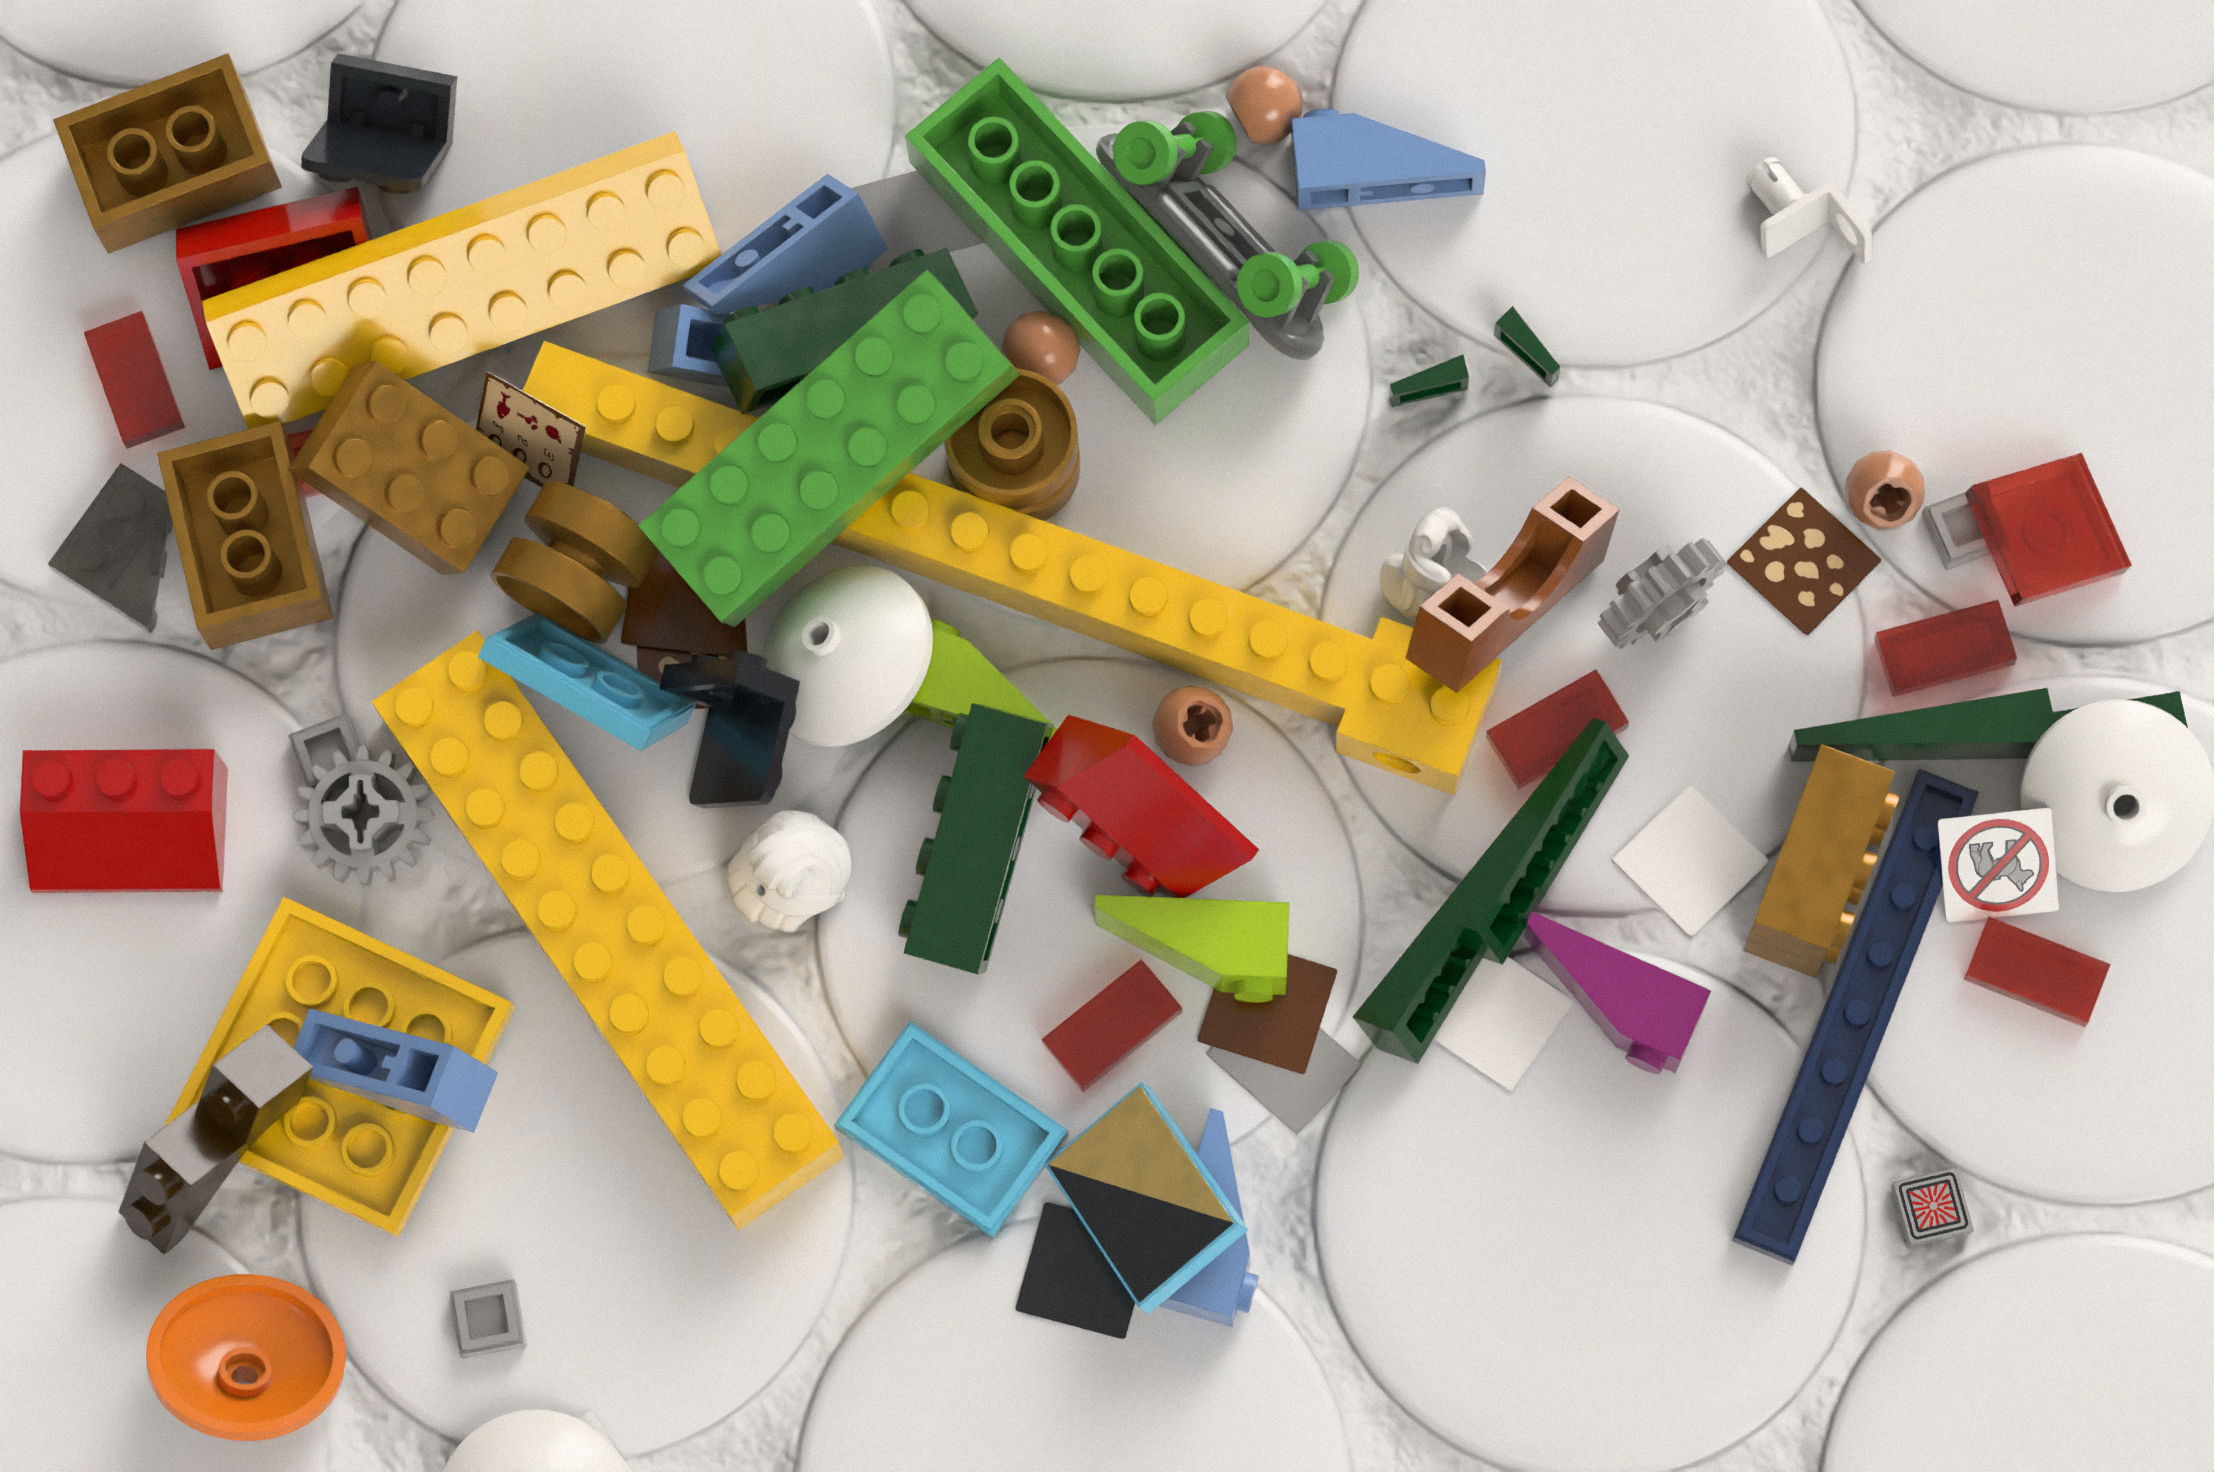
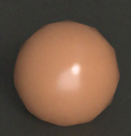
(1265, 103)
(1042, 345)
(1884, 490)
(1192, 725)

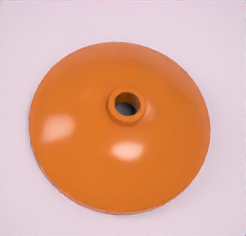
(250, 1333)

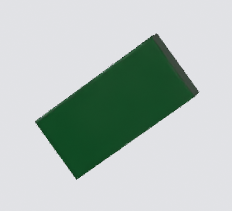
(1524, 344)
(1430, 383)

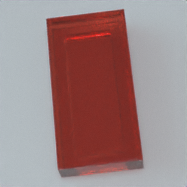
(134, 379)
(1945, 648)
(1541, 734)
(2037, 971)
(1112, 1025)

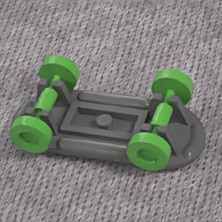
(1269, 288)

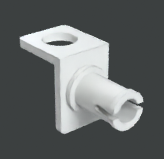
(1801, 214)

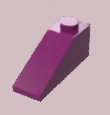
(1629, 999)

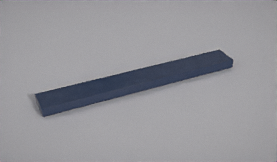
(1852, 1023)

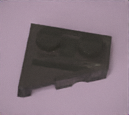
(120, 547)

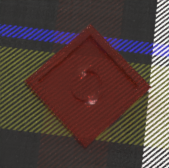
(2048, 529)

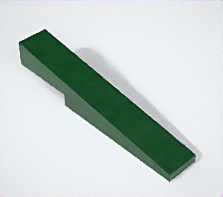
(1970, 729)
(1493, 899)

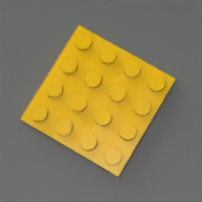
(335, 1142)

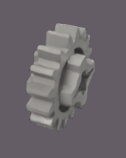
(1662, 593)
(336, 815)

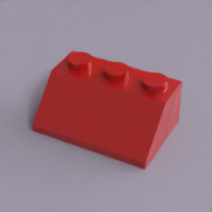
(261, 244)
(1135, 810)
(124, 820)

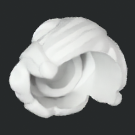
(1430, 560)
(789, 870)

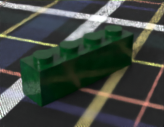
(778, 347)
(976, 839)

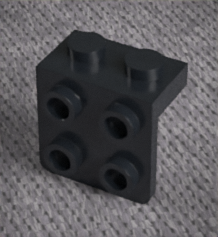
(383, 125)
(743, 727)

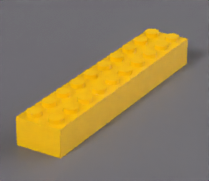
(609, 931)

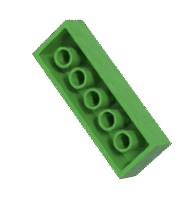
(1077, 240)
(829, 449)

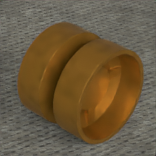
(1019, 449)
(584, 546)

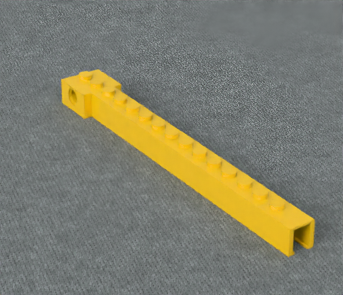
(1364, 686)

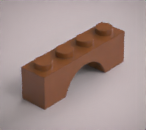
(1473, 623)

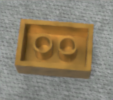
(167, 153)
(409, 468)
(244, 536)
(1823, 863)

